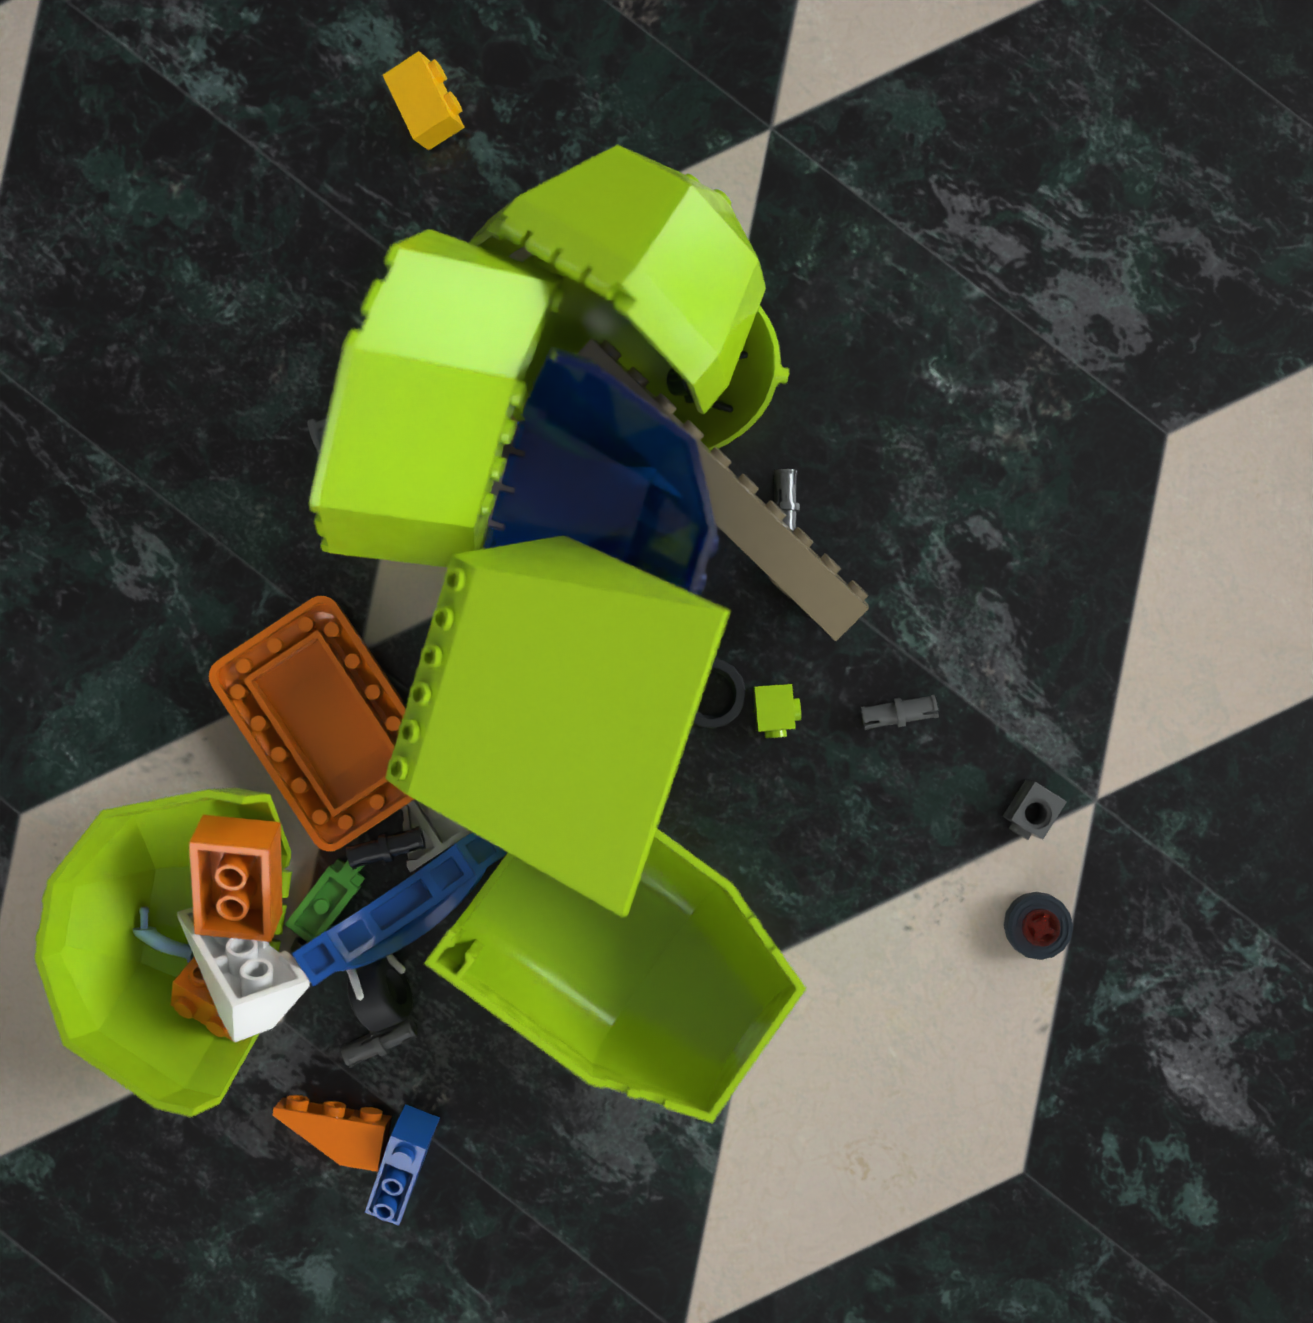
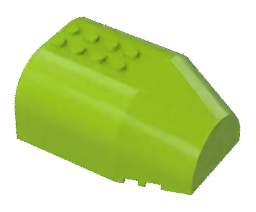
(634, 1003)

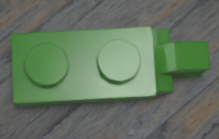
(326, 900)

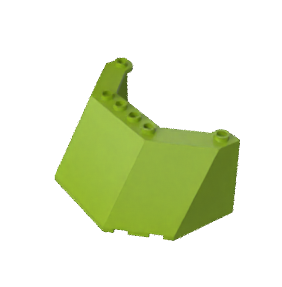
(429, 401)

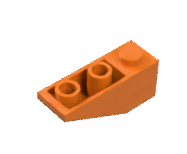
(341, 1133)

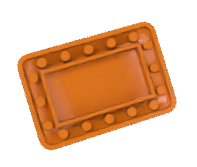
(317, 719)

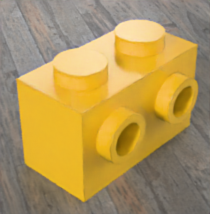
(424, 101)

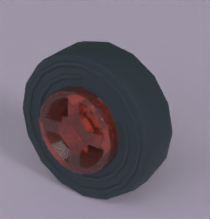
(1050, 932)

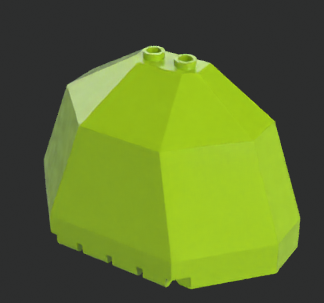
(656, 248)
(112, 987)

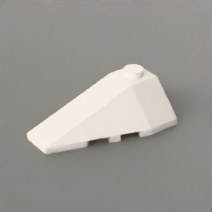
(245, 979)

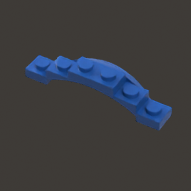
(401, 912)

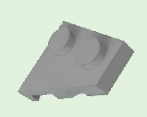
(437, 830)

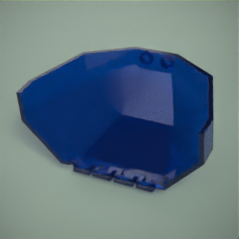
(606, 475)

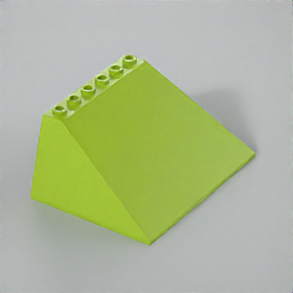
(556, 707)

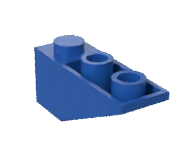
(401, 1164)

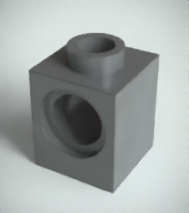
(1049, 806)

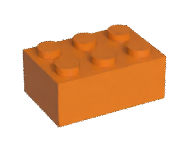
(236, 877)

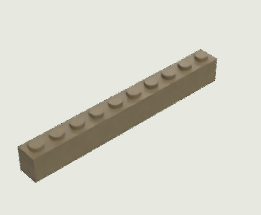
(756, 525)

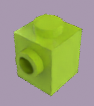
(775, 709)

